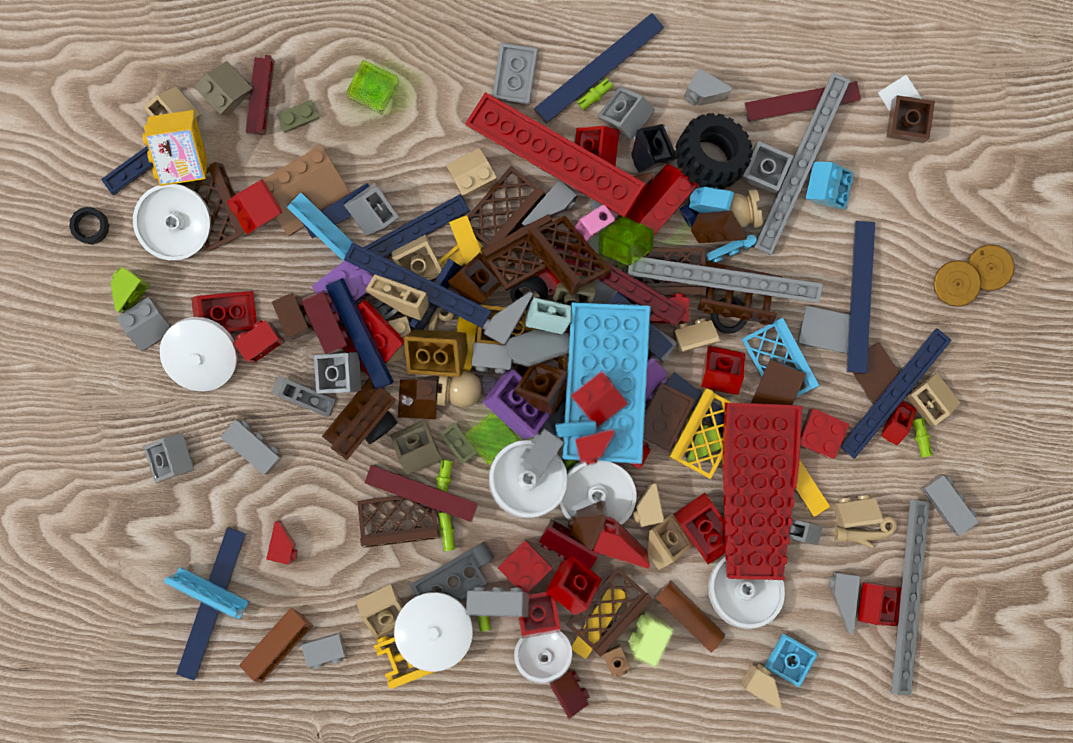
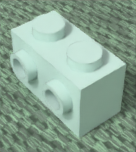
(548, 316)

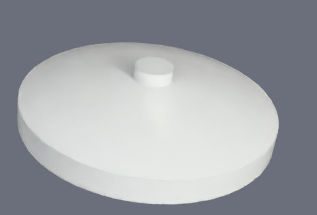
(172, 221)
(198, 354)
(600, 482)
(520, 490)
(744, 601)
(433, 631)

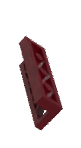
(260, 95)

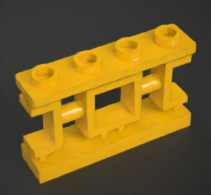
(403, 678)

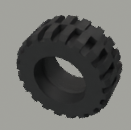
(726, 136)

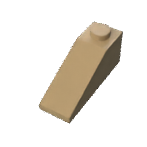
(399, 296)

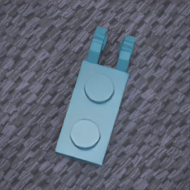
(731, 248)

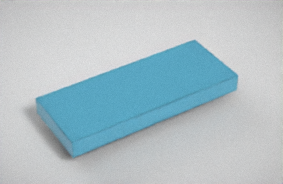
(576, 429)

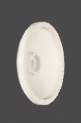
(532, 650)

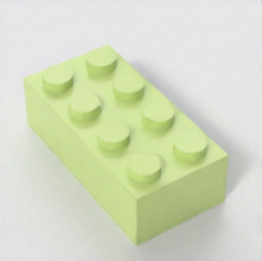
(650, 638)

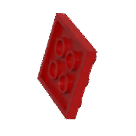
(384, 335)

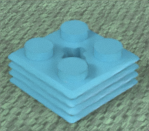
(803, 657)

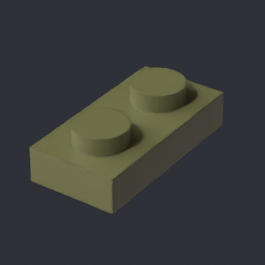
(298, 116)
(458, 443)

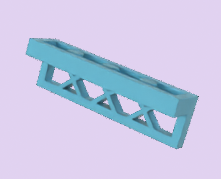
(320, 225)

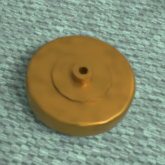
(994, 266)
(957, 283)

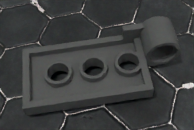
(473, 558)

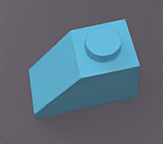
(710, 200)

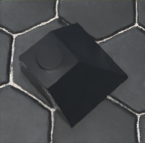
(652, 148)

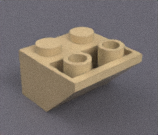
(169, 102)
(933, 400)

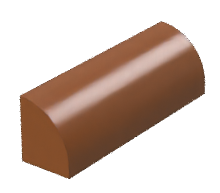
(690, 616)
(276, 645)

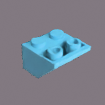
(829, 185)

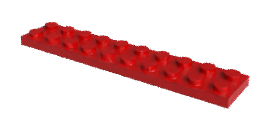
(555, 155)

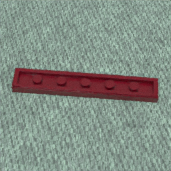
(794, 103)
(639, 292)
(421, 493)

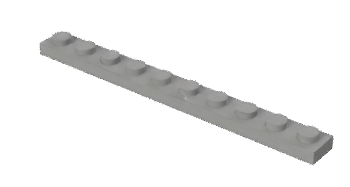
(801, 163)
(726, 279)
(910, 597)

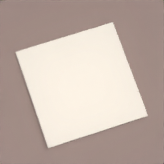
(901, 87)

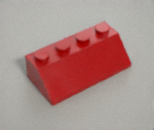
(661, 198)

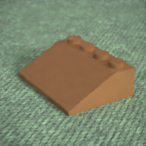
(313, 177)

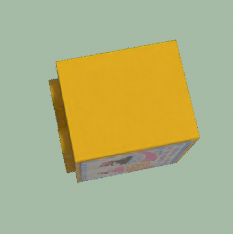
(175, 147)

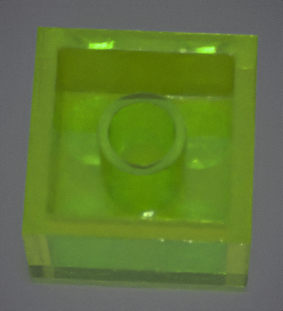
(372, 87)
(626, 241)
(490, 437)

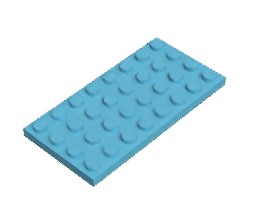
(613, 342)

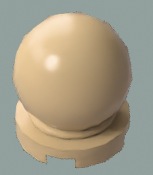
(746, 210)
(460, 391)

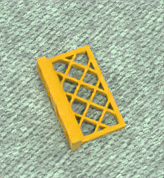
(690, 430)

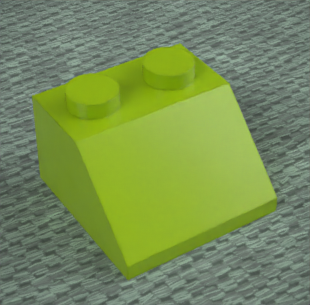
(127, 289)

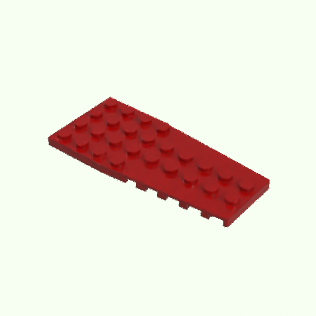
(759, 487)

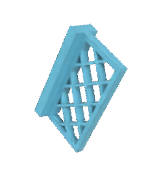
(792, 348)
(208, 592)

